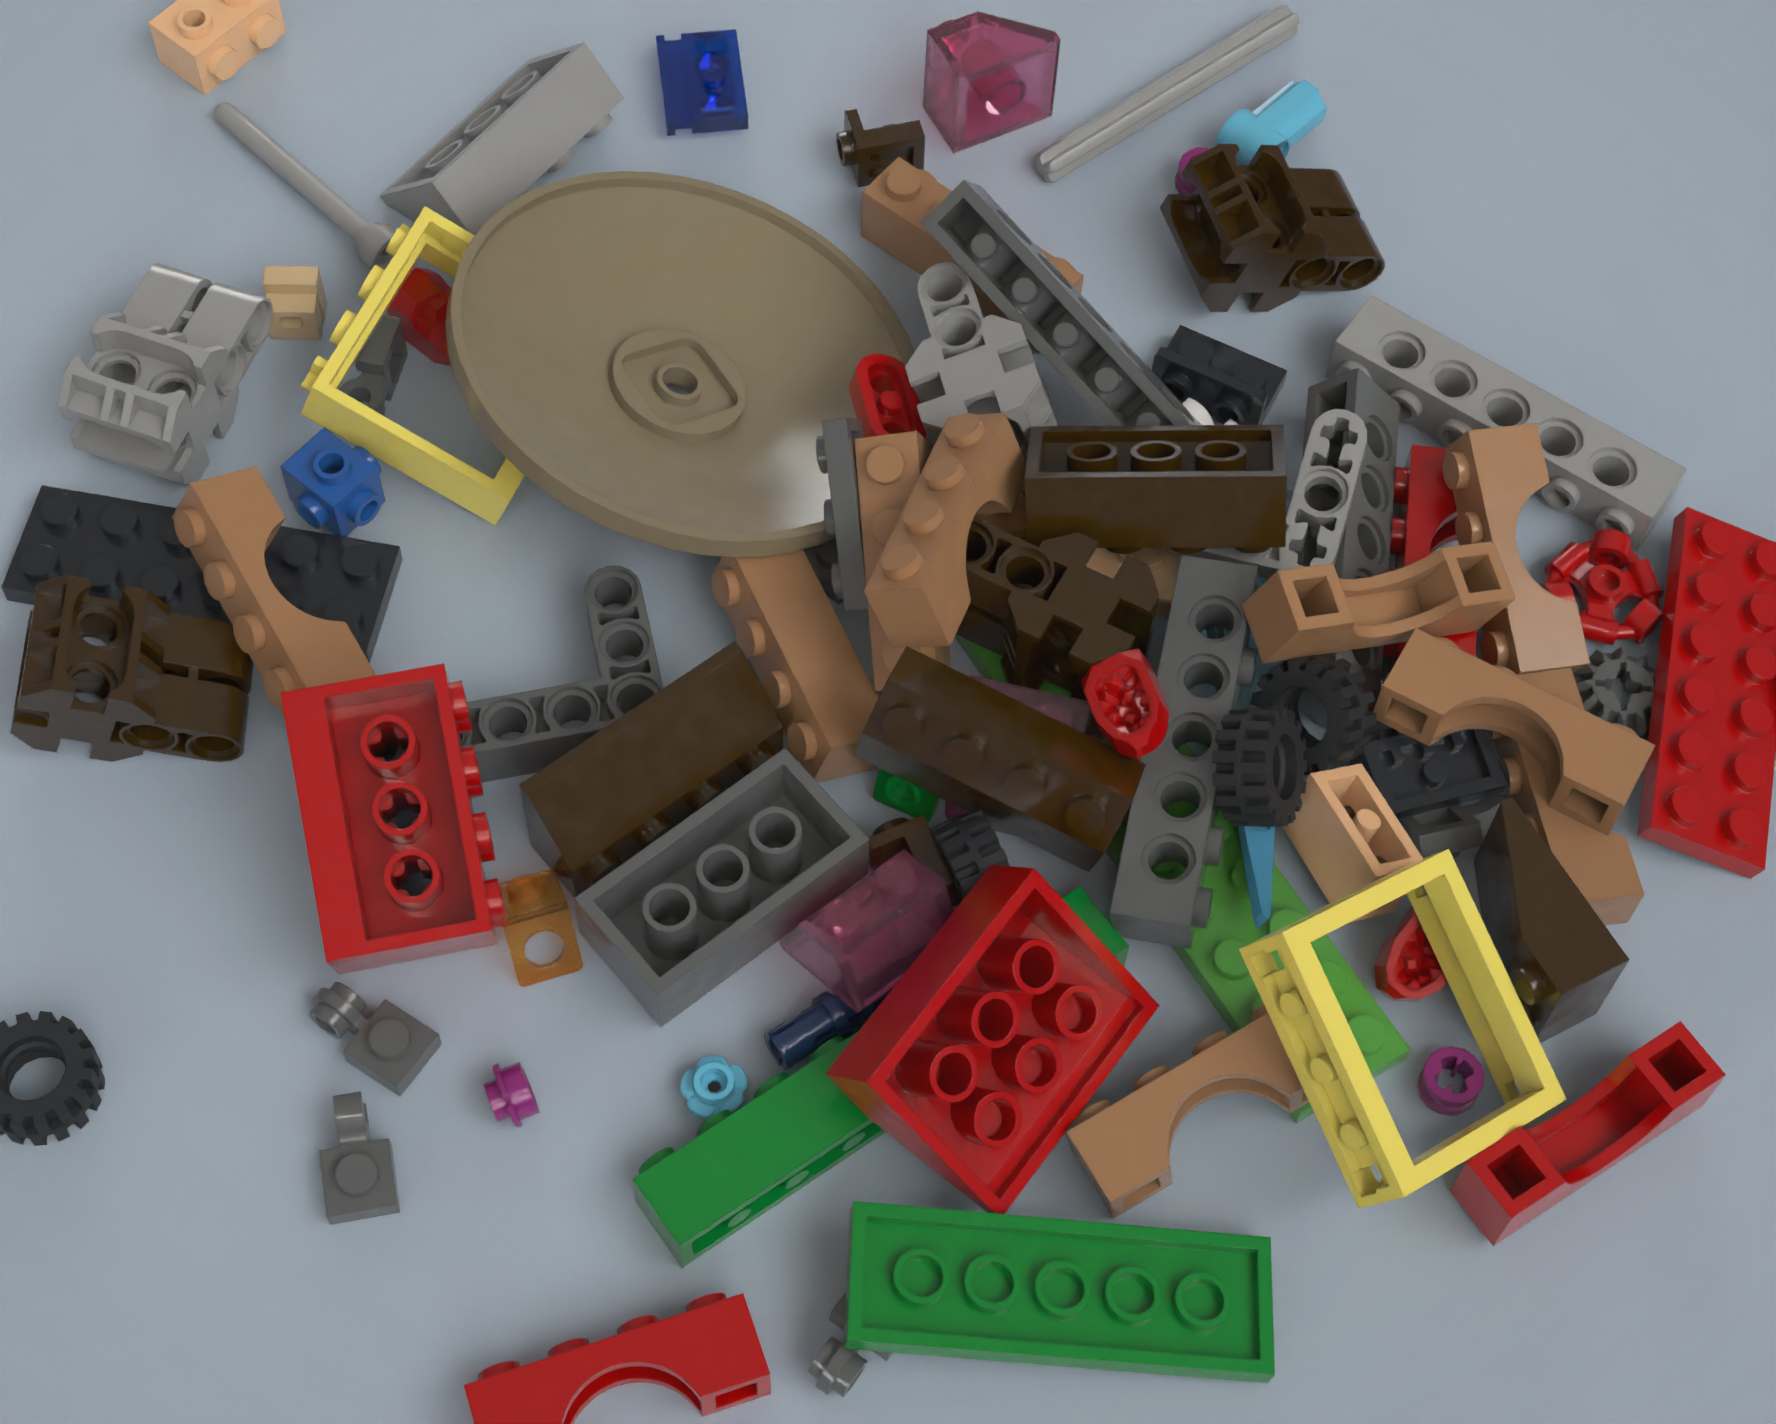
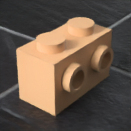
(214, 38)
(1349, 834)

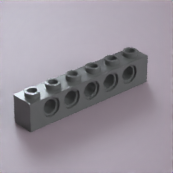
(1051, 312)
(1368, 528)
(1143, 904)

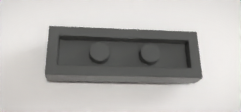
(842, 512)

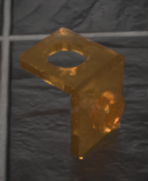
(532, 906)

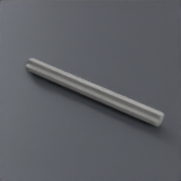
(1166, 94)

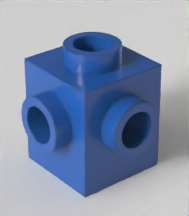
(334, 484)

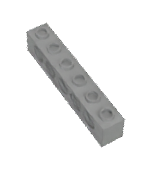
(1453, 390)

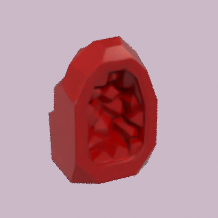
(423, 313)
(1127, 703)
(1407, 963)

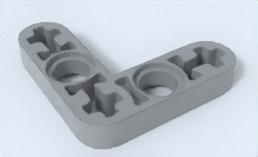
(1316, 453)

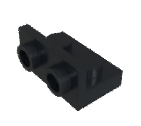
(1218, 377)
(1431, 777)

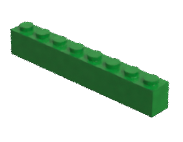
(774, 1143)

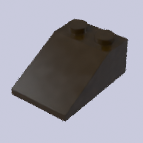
(1543, 926)

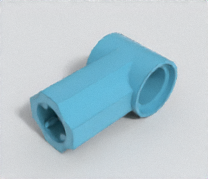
(1278, 121)

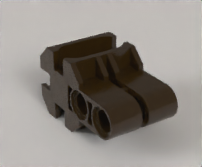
(1277, 222)
(1050, 609)
(159, 680)

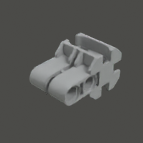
(973, 360)
(165, 373)

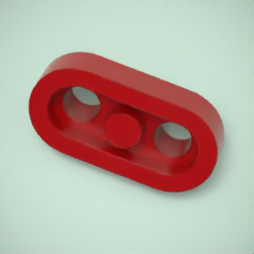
(884, 397)

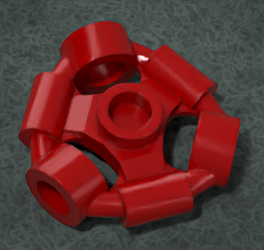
(1597, 576)

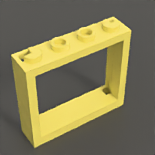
(443, 246)
(1333, 1064)

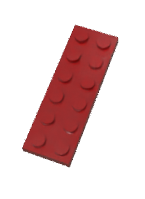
(1714, 698)

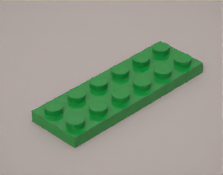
(1059, 1292)

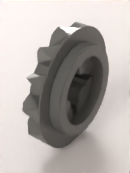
(1598, 677)

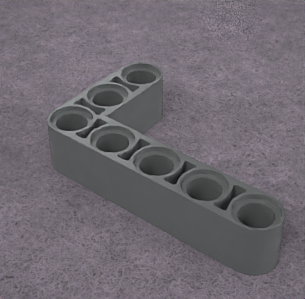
(597, 701)

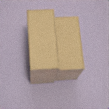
(296, 301)

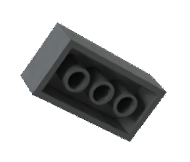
(722, 886)

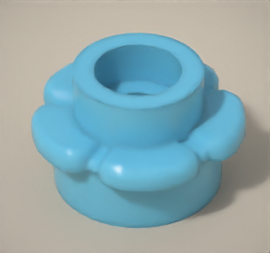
(708, 1070)

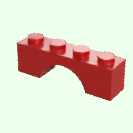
(1423, 524)
(1622, 1113)
(701, 1354)

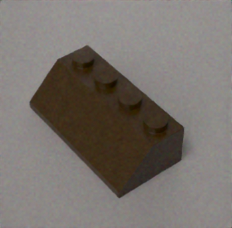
(1158, 486)
(999, 757)
(650, 769)

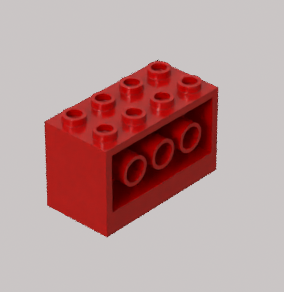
(353, 795)

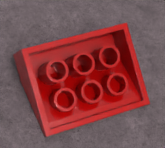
(995, 1037)

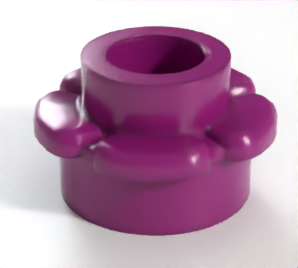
(511, 1094)

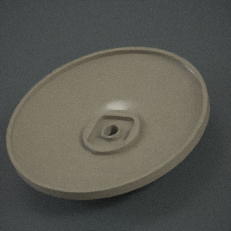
(645, 279)

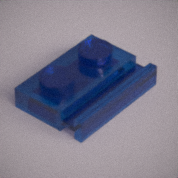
(702, 82)

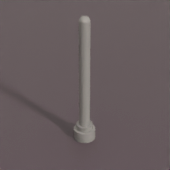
(370, 237)

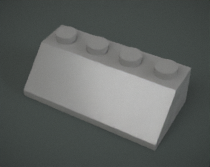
(510, 140)

